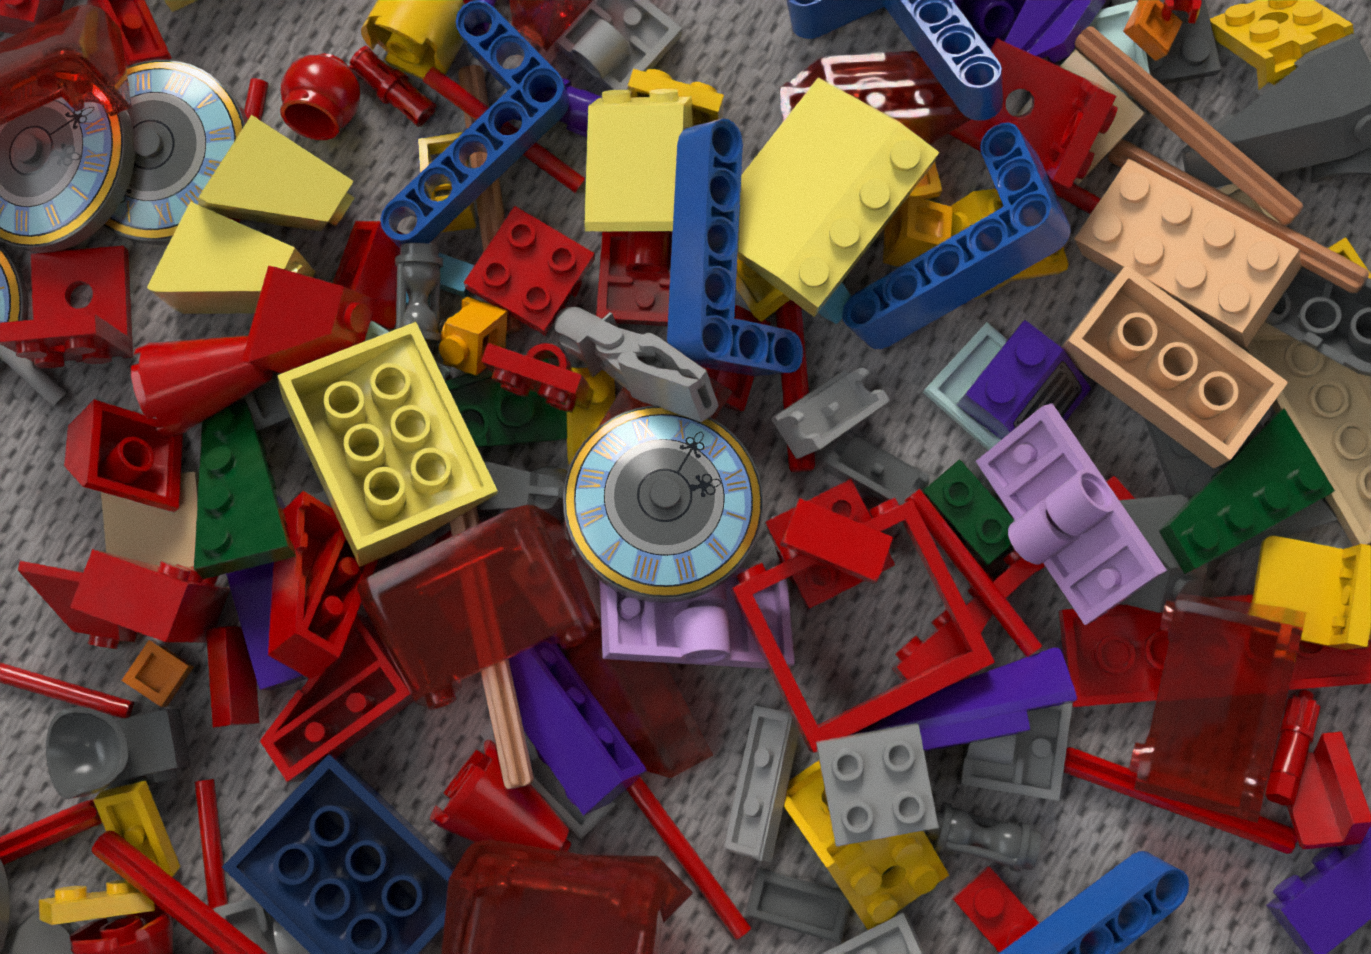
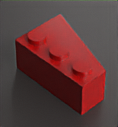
(315, 591)
(150, 599)
(337, 705)

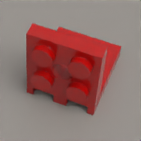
(1063, 114)
(71, 333)

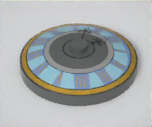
(181, 135)
(62, 174)
(662, 504)

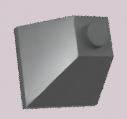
(1150, 516)

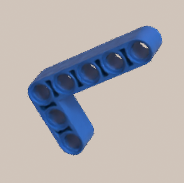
(936, 32)
(484, 133)
(975, 258)
(706, 262)
(1110, 910)

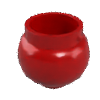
(319, 96)

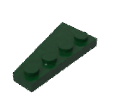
(503, 417)
(1252, 492)
(237, 501)

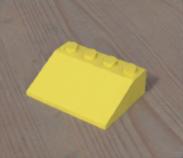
(825, 192)
(386, 441)

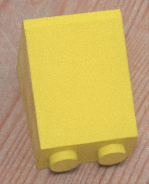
(633, 159)
(276, 182)
(219, 264)

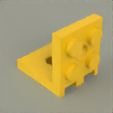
(1277, 33)
(860, 865)

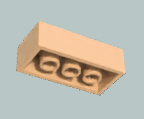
(1190, 250)
(1173, 368)

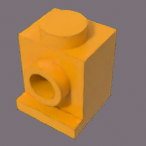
(466, 334)

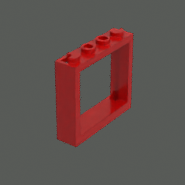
(896, 698)

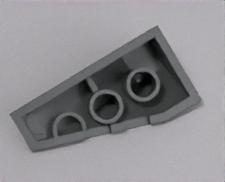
(1302, 120)
(1327, 319)

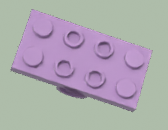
(1068, 515)
(693, 630)

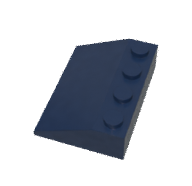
(345, 869)

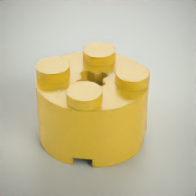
(415, 33)

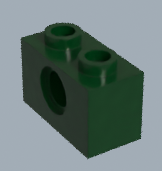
(971, 512)

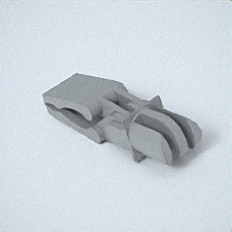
(639, 362)

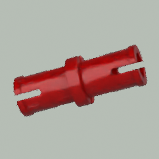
(392, 86)

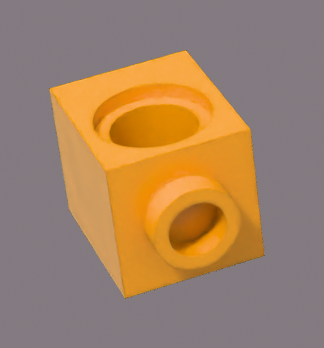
(915, 230)

